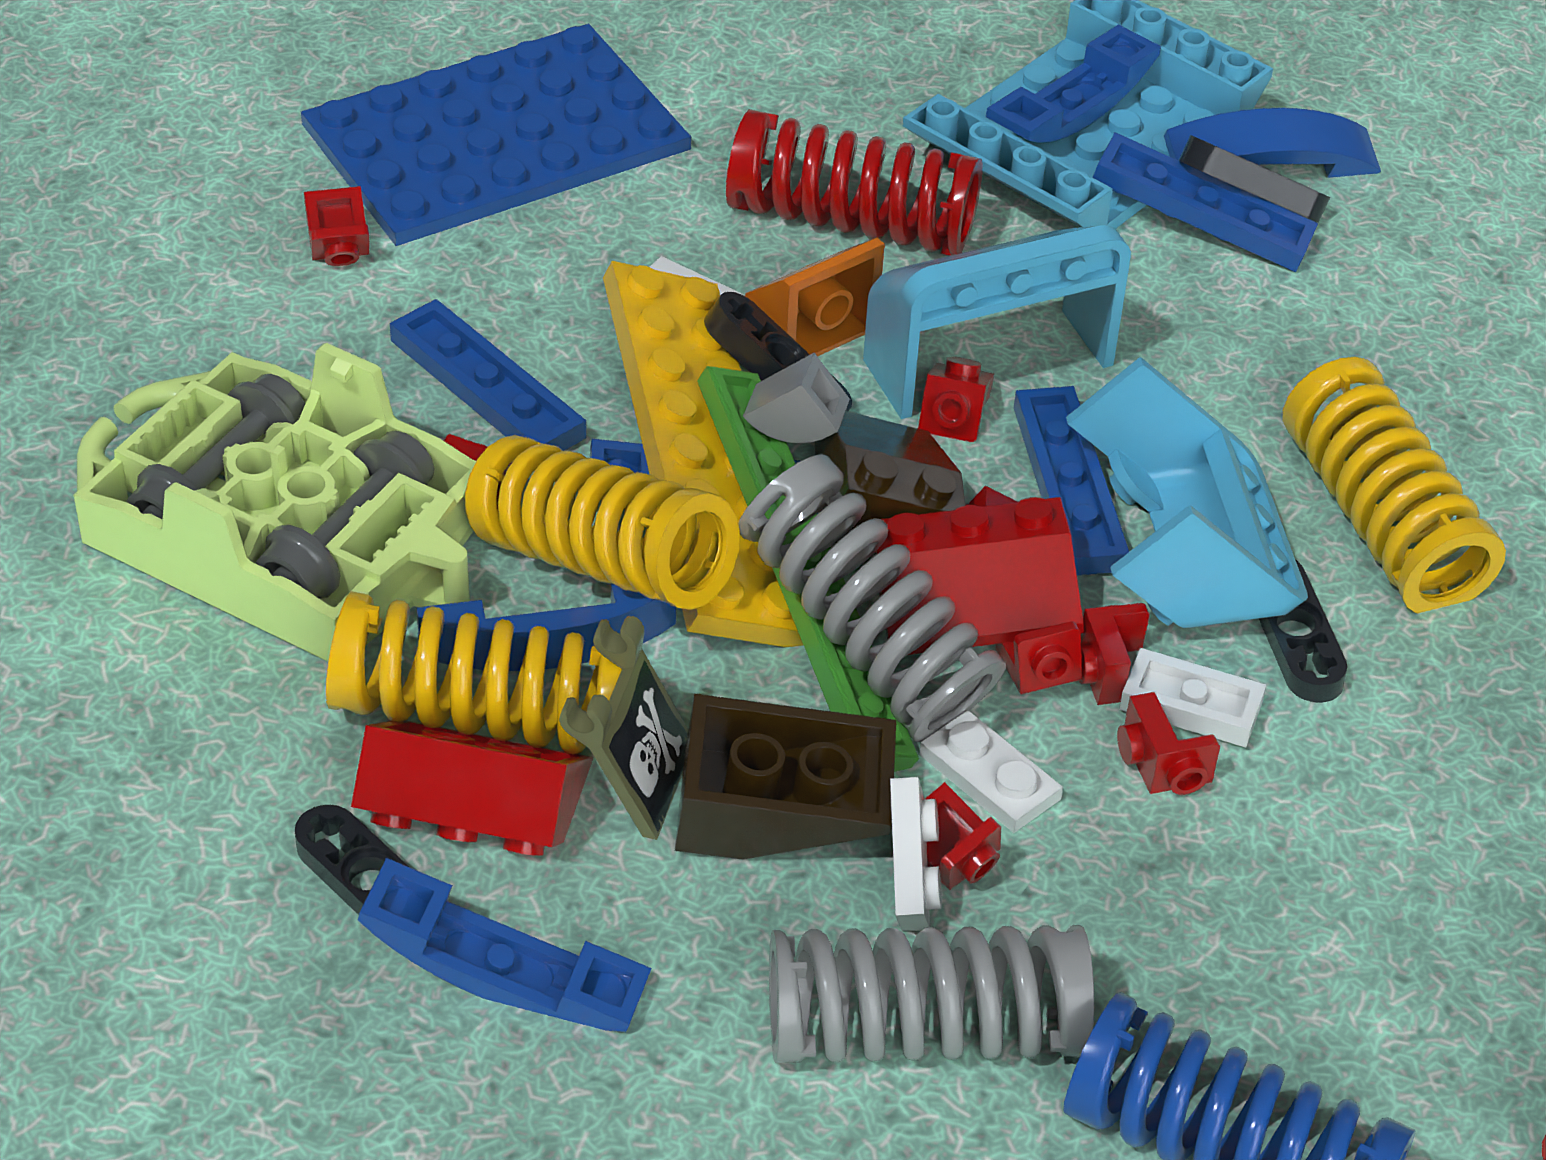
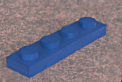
(1205, 202)
(485, 377)
(1070, 469)

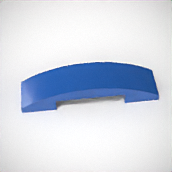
(1084, 94)
(1284, 137)
(653, 614)
(495, 960)

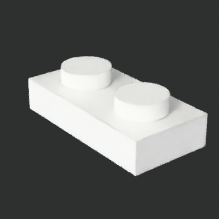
(1197, 696)
(991, 771)
(914, 882)

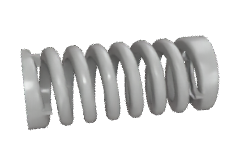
(808, 490)
(792, 988)

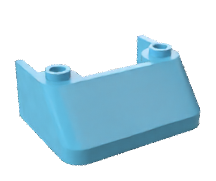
(1077, 263)
(1215, 523)

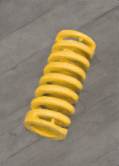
(1396, 476)
(600, 551)
(348, 688)

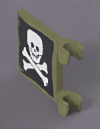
(634, 733)

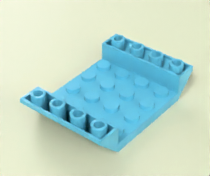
(1185, 83)

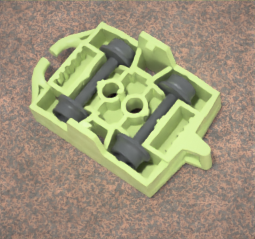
(313, 502)

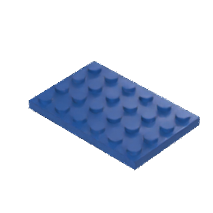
(494, 133)

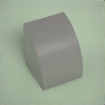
(798, 403)

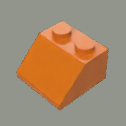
(826, 299)

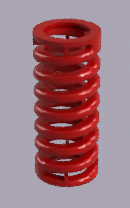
(746, 191)

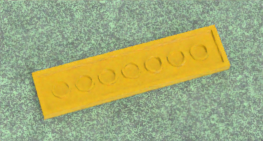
(663, 355)

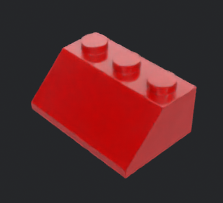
(999, 564)
(468, 785)

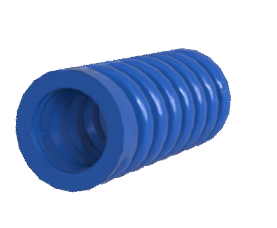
(1203, 1131)

